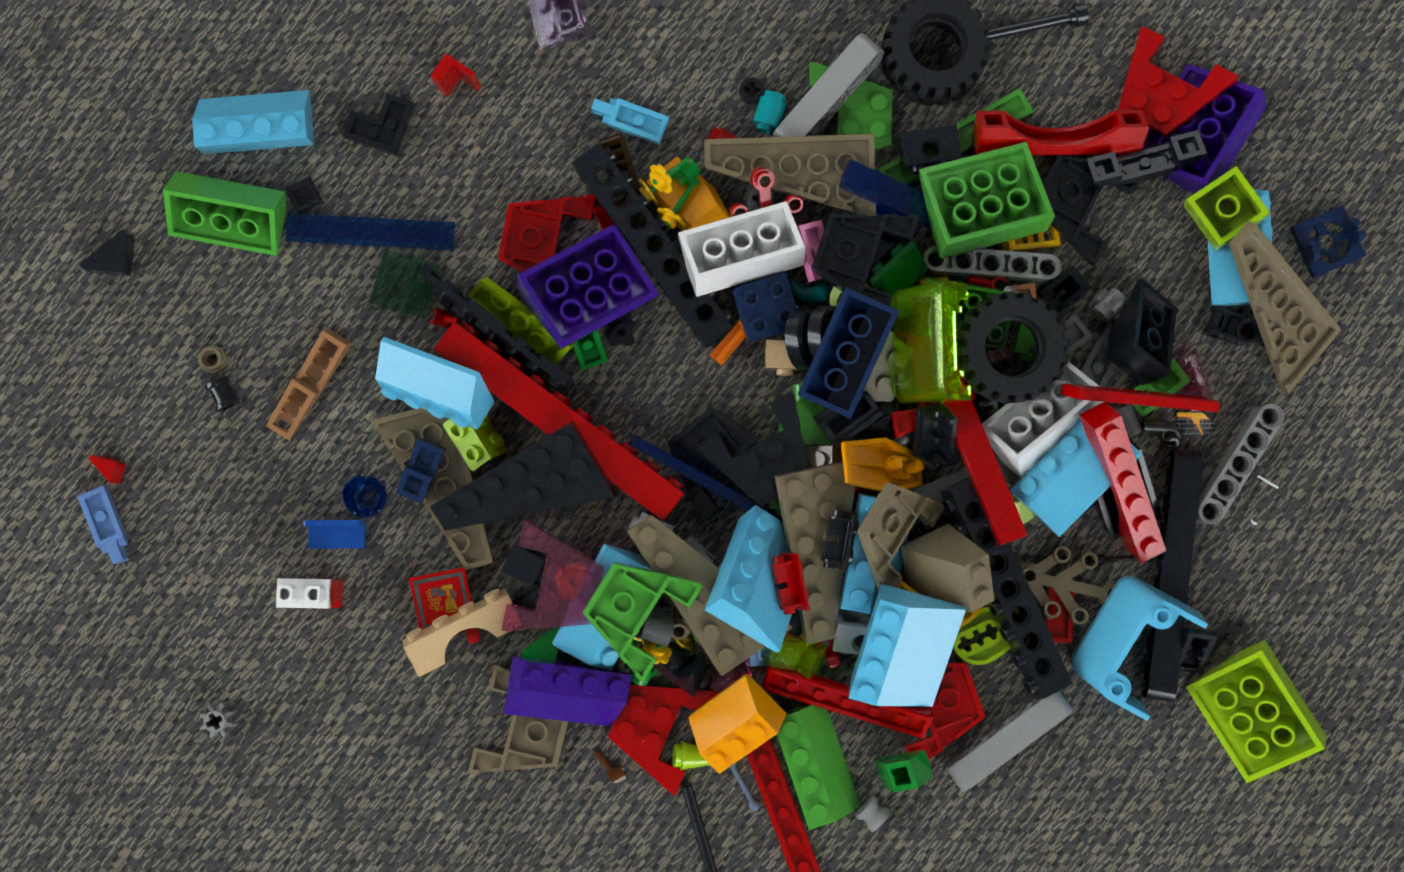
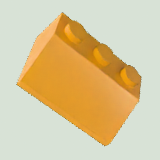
(735, 723)

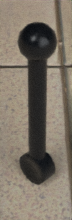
(1102, 559)

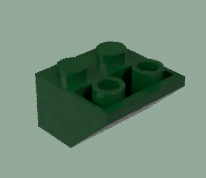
(900, 271)

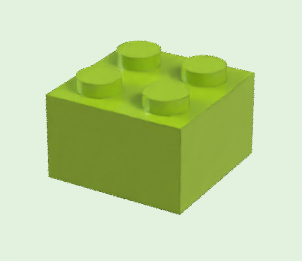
(1225, 207)

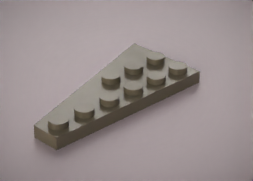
(800, 165)
(1286, 312)
(673, 556)

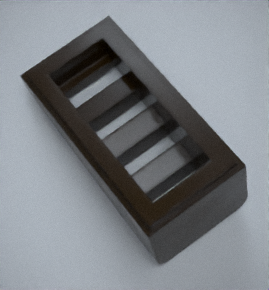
(615, 140)

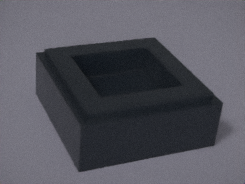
(304, 195)

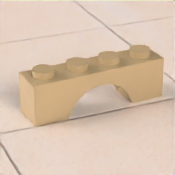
(428, 646)

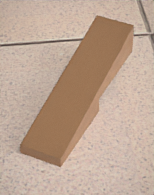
(303, 390)

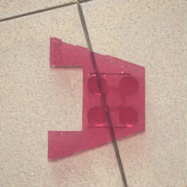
(565, 587)

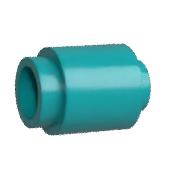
(769, 112)

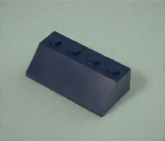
(848, 352)

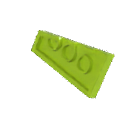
(518, 319)

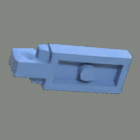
(105, 523)

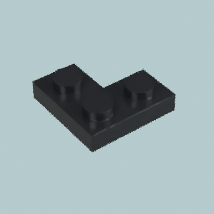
(386, 131)

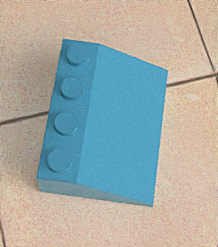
(745, 584)
(905, 649)

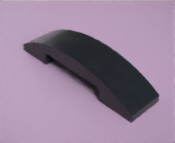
(1147, 163)

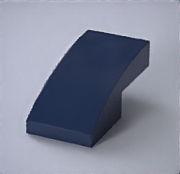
(420, 470)

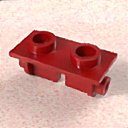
(788, 570)

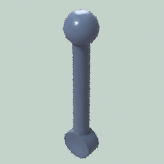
(753, 804)

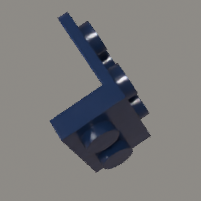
(765, 305)

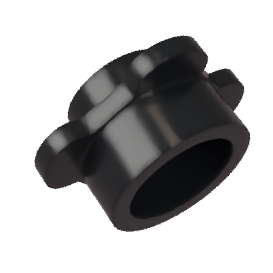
(626, 338)

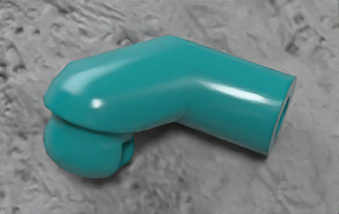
(812, 294)

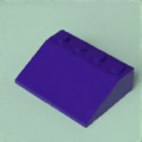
(1222, 127)
(585, 286)

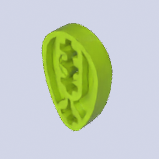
(990, 648)

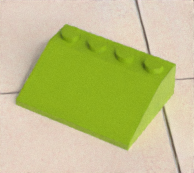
(1257, 712)

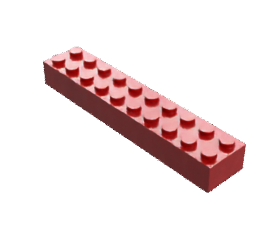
(551, 413)

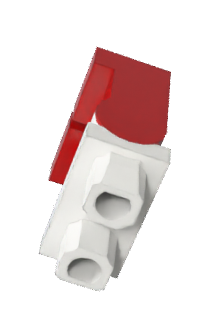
(309, 593)

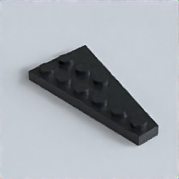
(492, 328)
(541, 478)

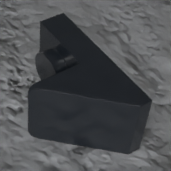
(684, 669)

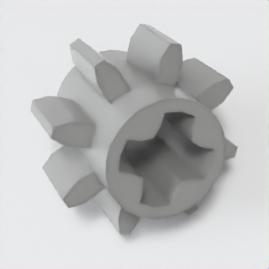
(1109, 304)
(222, 726)

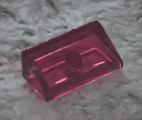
(1199, 383)

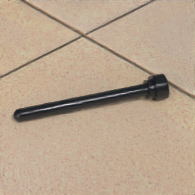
(1077, 16)

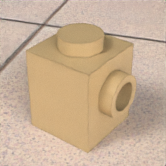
(777, 358)

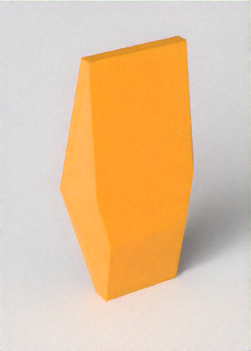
(701, 206)
(879, 461)

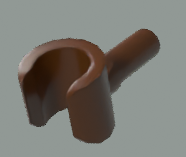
(615, 774)

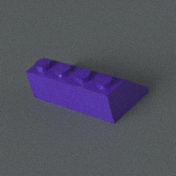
(565, 691)

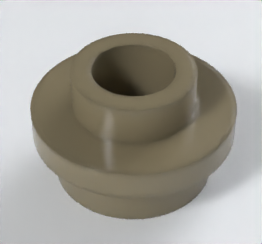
(204, 355)

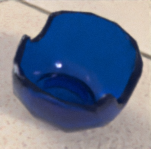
(353, 495)

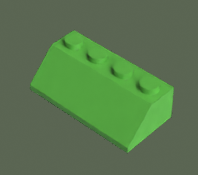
(224, 212)
(817, 765)

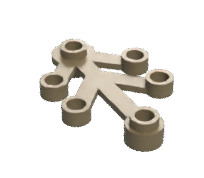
(1063, 584)

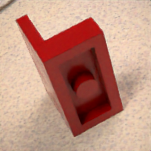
(448, 74)

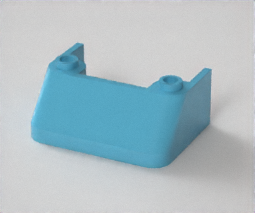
(1115, 631)

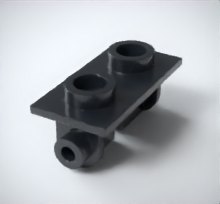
(843, 529)

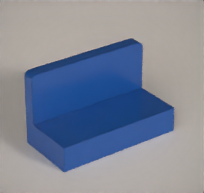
(336, 534)

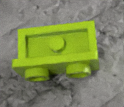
(476, 445)

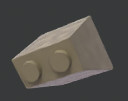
(949, 568)

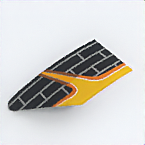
(1194, 423)

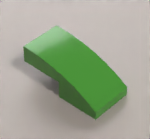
(1169, 384)

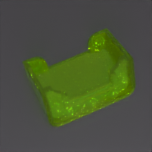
(927, 343)

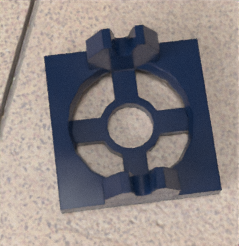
(1311, 249)

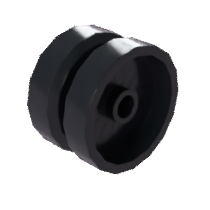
(804, 334)

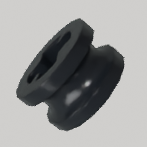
(745, 96)

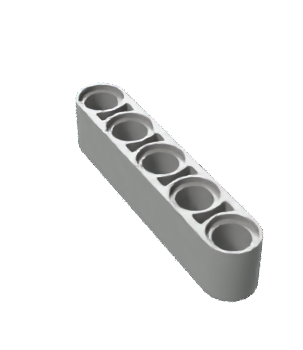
(832, 89)
(1003, 262)
(1249, 458)
(1009, 740)

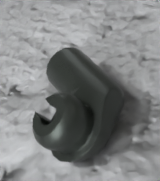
(1164, 430)

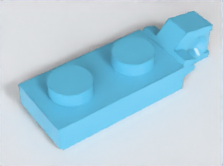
(632, 119)

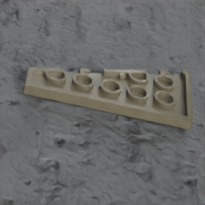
(400, 436)
(805, 506)

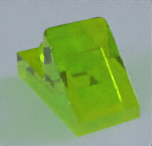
(799, 657)

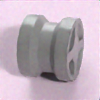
(873, 813)

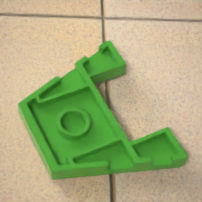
(864, 111)
(624, 604)

